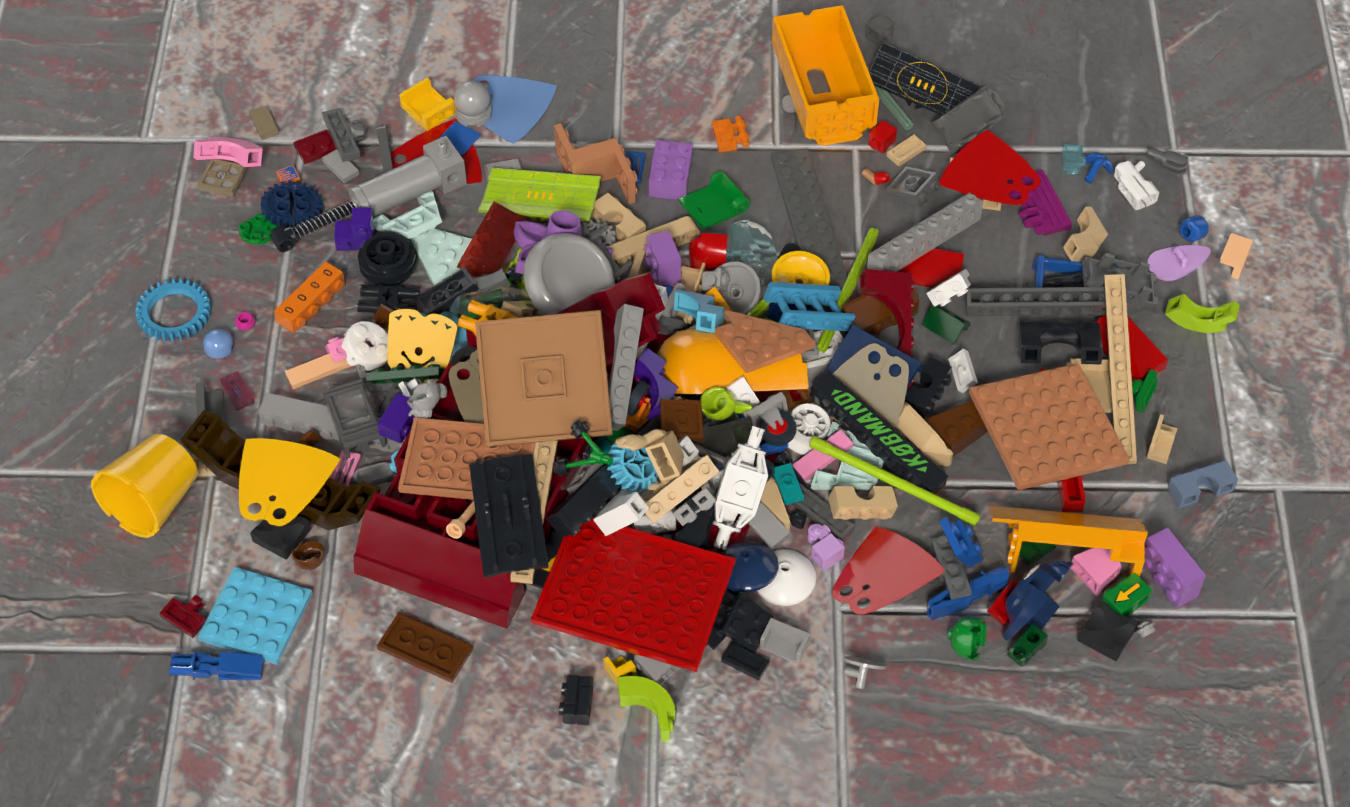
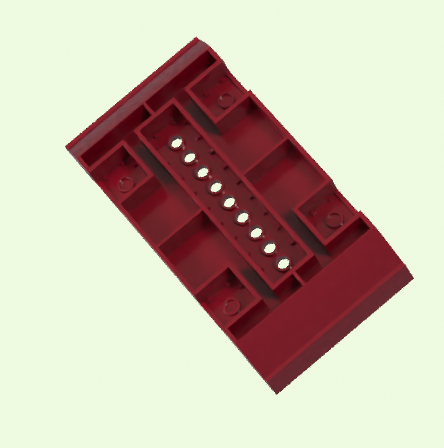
(407, 540)

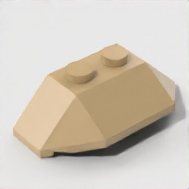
(923, 437)

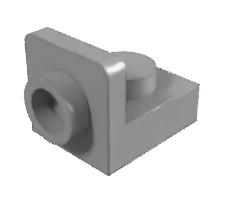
(716, 279)

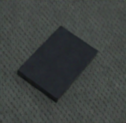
(442, 295)

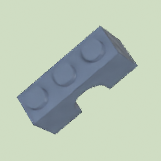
(1216, 476)

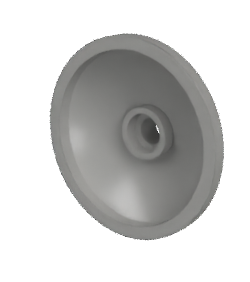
(745, 280)

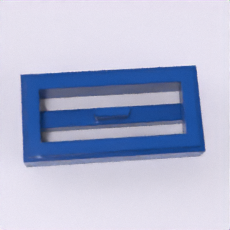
(641, 167)

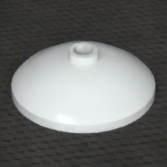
(792, 585)

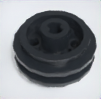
(380, 257)

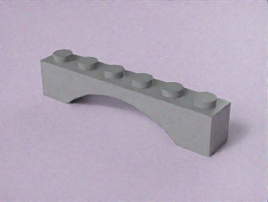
(627, 335)

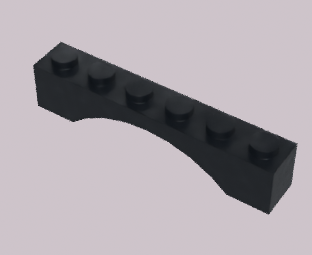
(698, 531)

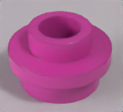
(244, 317)

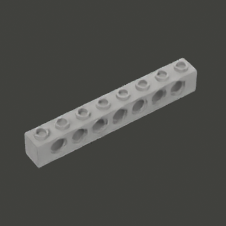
(926, 235)

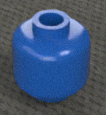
(1194, 228)

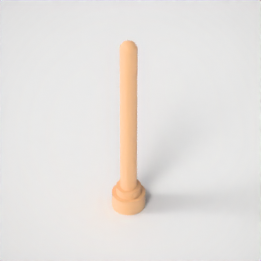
(457, 526)

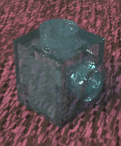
(1072, 159)

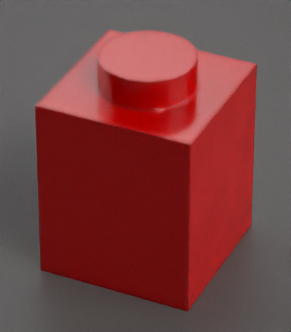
(882, 136)

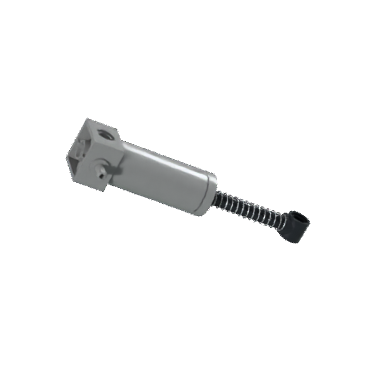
(437, 168)

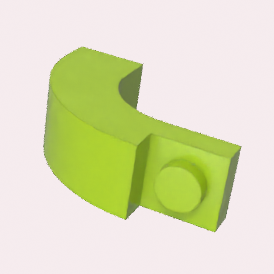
(1200, 318)
(648, 693)

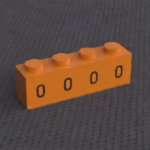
(309, 297)

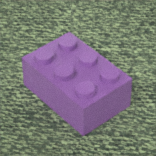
(670, 169)
(1173, 568)

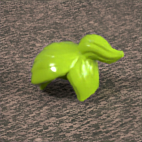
(720, 404)

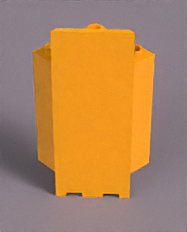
(1120, 535)

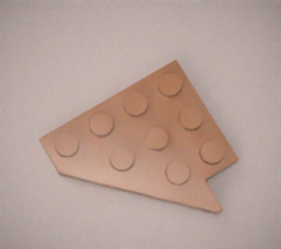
(759, 341)

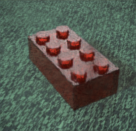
(491, 241)

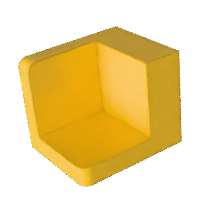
(619, 668)

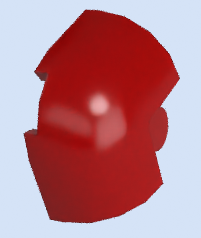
(708, 249)

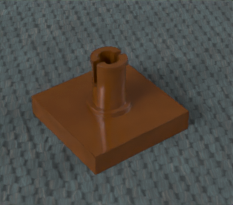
(682, 418)

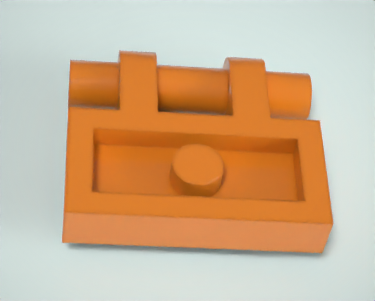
(724, 134)

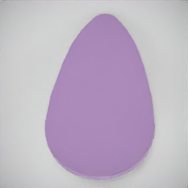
(1177, 261)

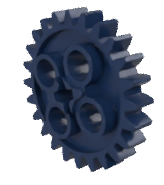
(276, 204)

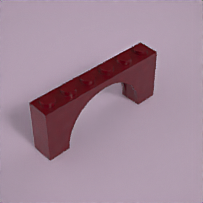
(895, 292)

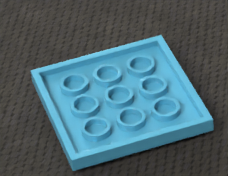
(255, 615)

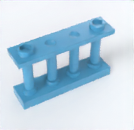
(809, 295)

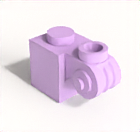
(826, 548)

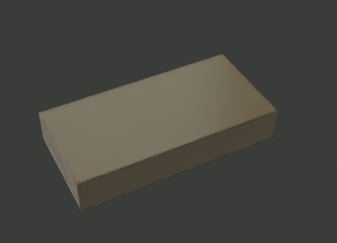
(263, 122)

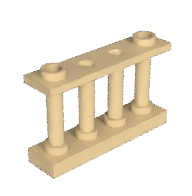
(691, 478)

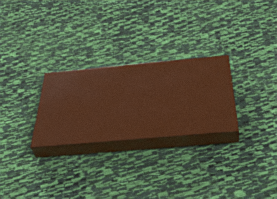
(425, 647)

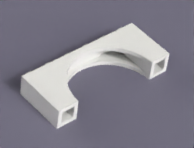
(628, 506)

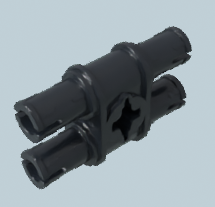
(387, 295)

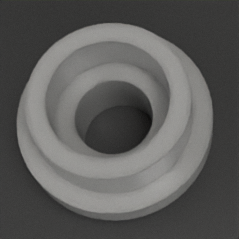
(1145, 629)

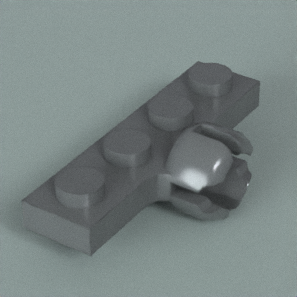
(344, 134)
(954, 574)

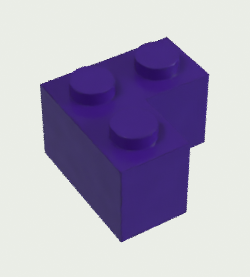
(353, 233)
(396, 422)

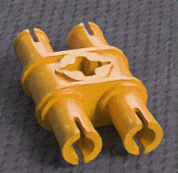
(488, 312)

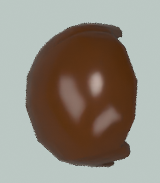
(309, 555)

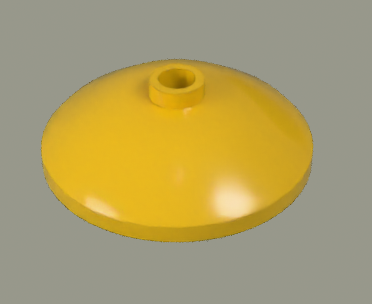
(800, 268)

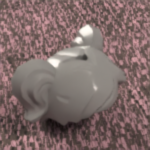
(425, 398)

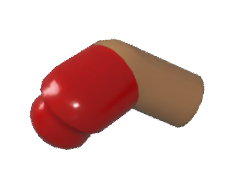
(876, 178)

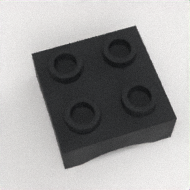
(281, 539)
(1107, 631)

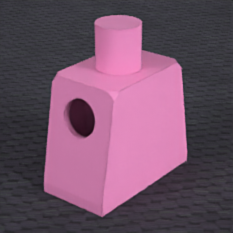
(1095, 569)

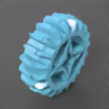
(632, 468)

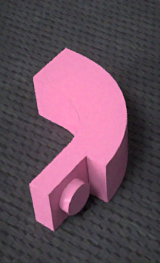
(227, 148)

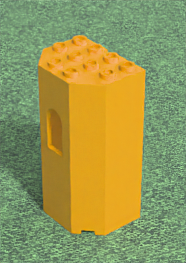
(829, 45)

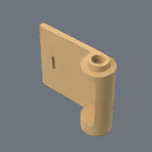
(1099, 379)

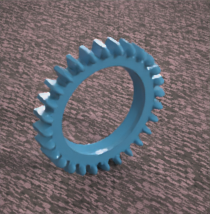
(145, 305)

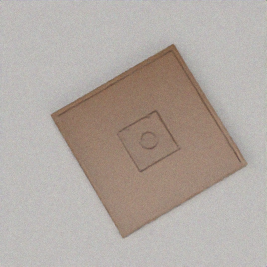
(542, 377)

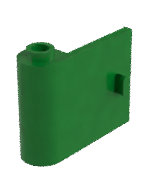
(715, 202)

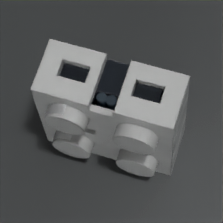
(699, 500)

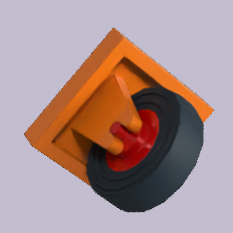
(638, 406)

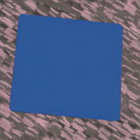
(461, 137)

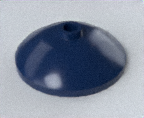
(754, 566)

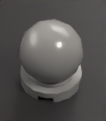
(472, 104)

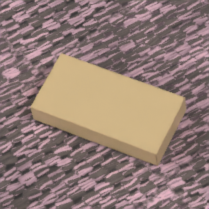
(906, 150)

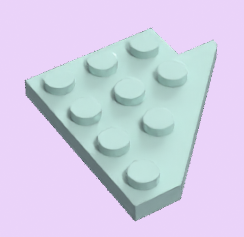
(439, 252)

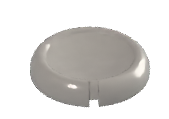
(565, 271)

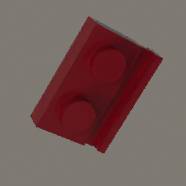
(314, 146)

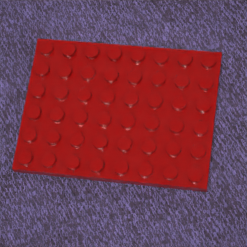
(635, 593)

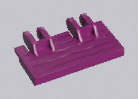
(1042, 207)

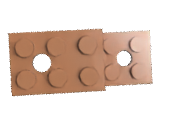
(598, 159)

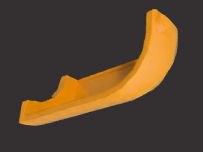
(701, 362)

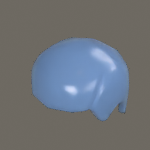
(218, 343)

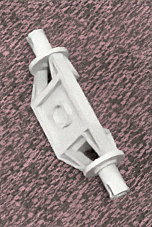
(740, 488)

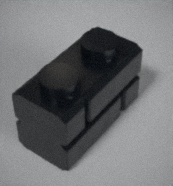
(577, 700)

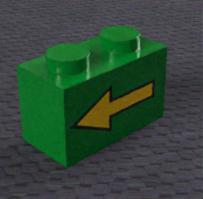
(1127, 595)

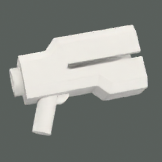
(1134, 186)

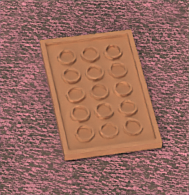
(441, 456)

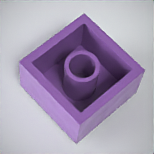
(663, 259)

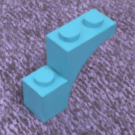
(701, 308)

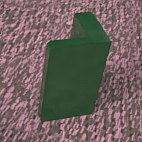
(945, 323)

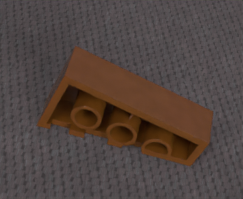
(958, 426)

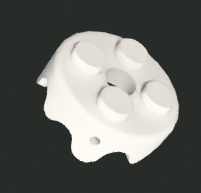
(359, 352)

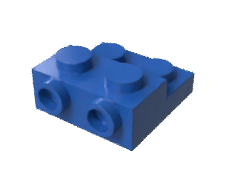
(962, 542)

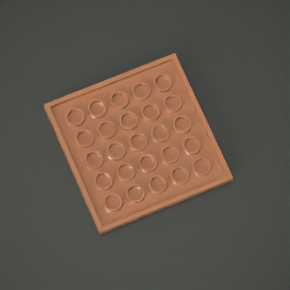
(1048, 426)

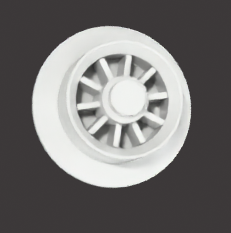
(810, 422)

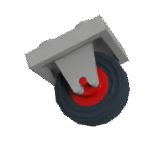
(774, 419)

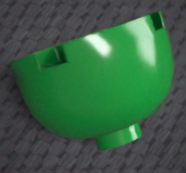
(967, 637)

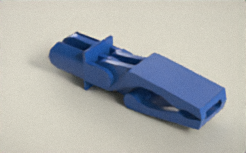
(984, 585)
(228, 666)

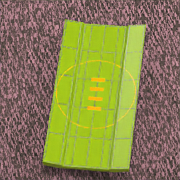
(541, 193)

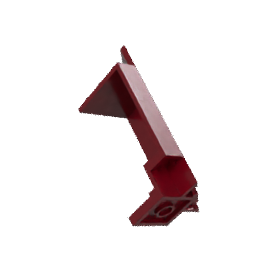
(634, 291)

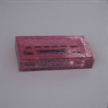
(237, 391)

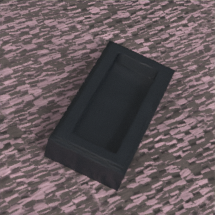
(745, 661)

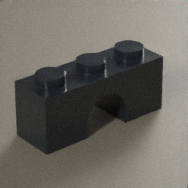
(935, 376)

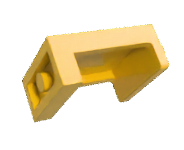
(426, 104)

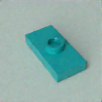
(788, 484)

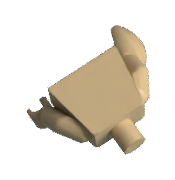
(663, 452)

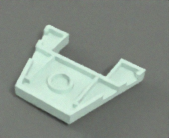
(413, 222)
(847, 474)

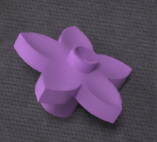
(530, 233)

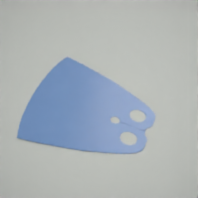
(516, 104)

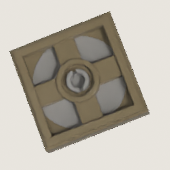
(222, 177)

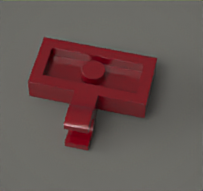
(185, 616)

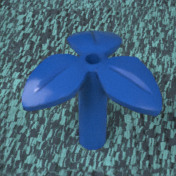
(1097, 160)

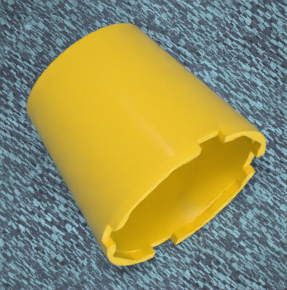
(145, 484)

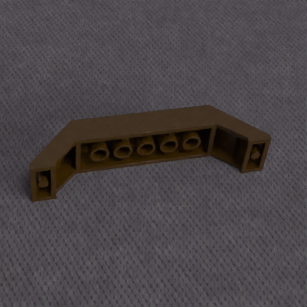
(222, 453)

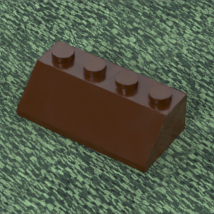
(874, 315)

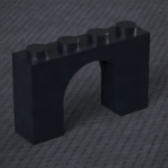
(1081, 335)

